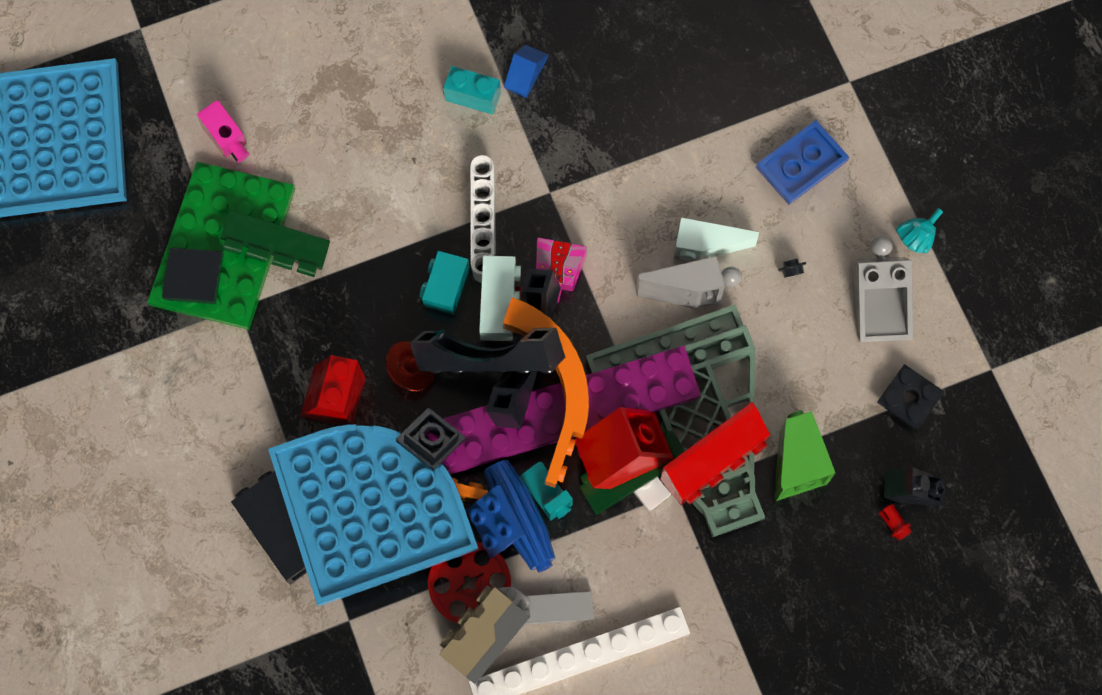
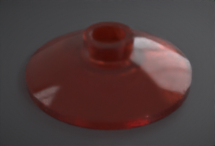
(404, 369)

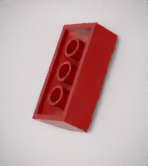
(715, 455)

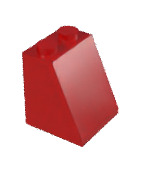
(334, 391)
(623, 447)

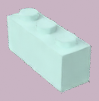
(498, 287)

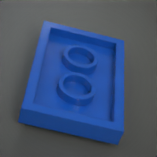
(802, 162)

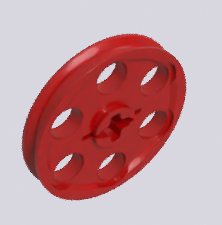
(456, 578)

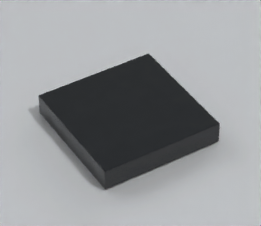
(192, 275)

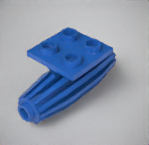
(511, 517)

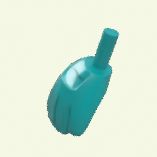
(919, 233)

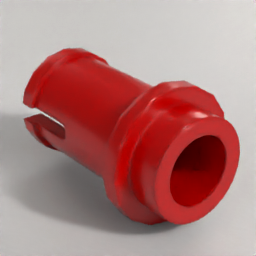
(895, 522)

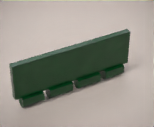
(273, 239)
(604, 498)

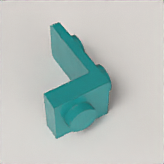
(550, 499)

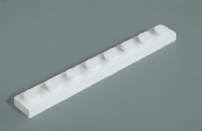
(584, 655)

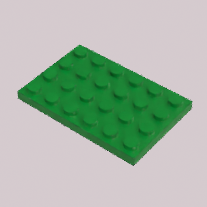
(200, 226)

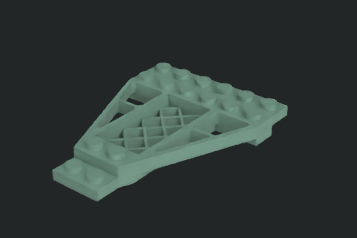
(709, 343)

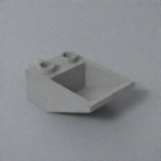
(689, 284)
(884, 303)

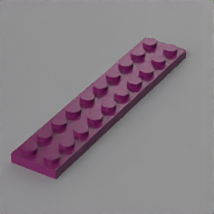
(641, 384)

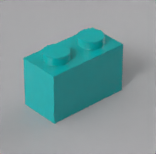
(472, 90)
(445, 282)

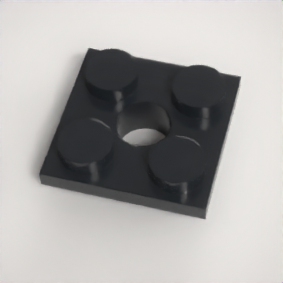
(924, 390)
(430, 452)

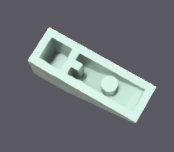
(711, 239)

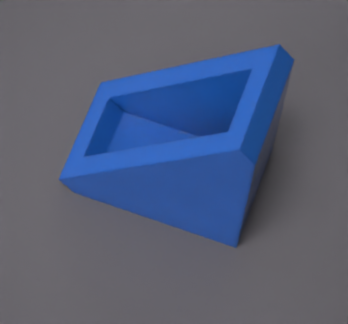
(524, 70)

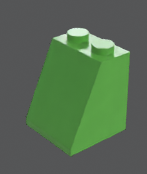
(801, 457)

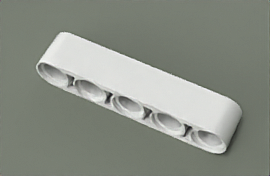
(481, 207)

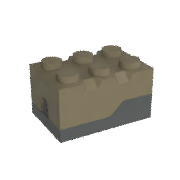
(485, 630)

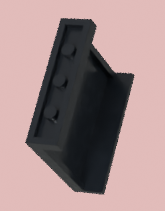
(268, 519)

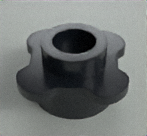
(792, 268)

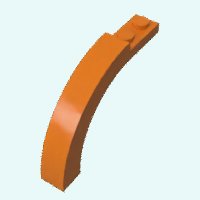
(521, 320)

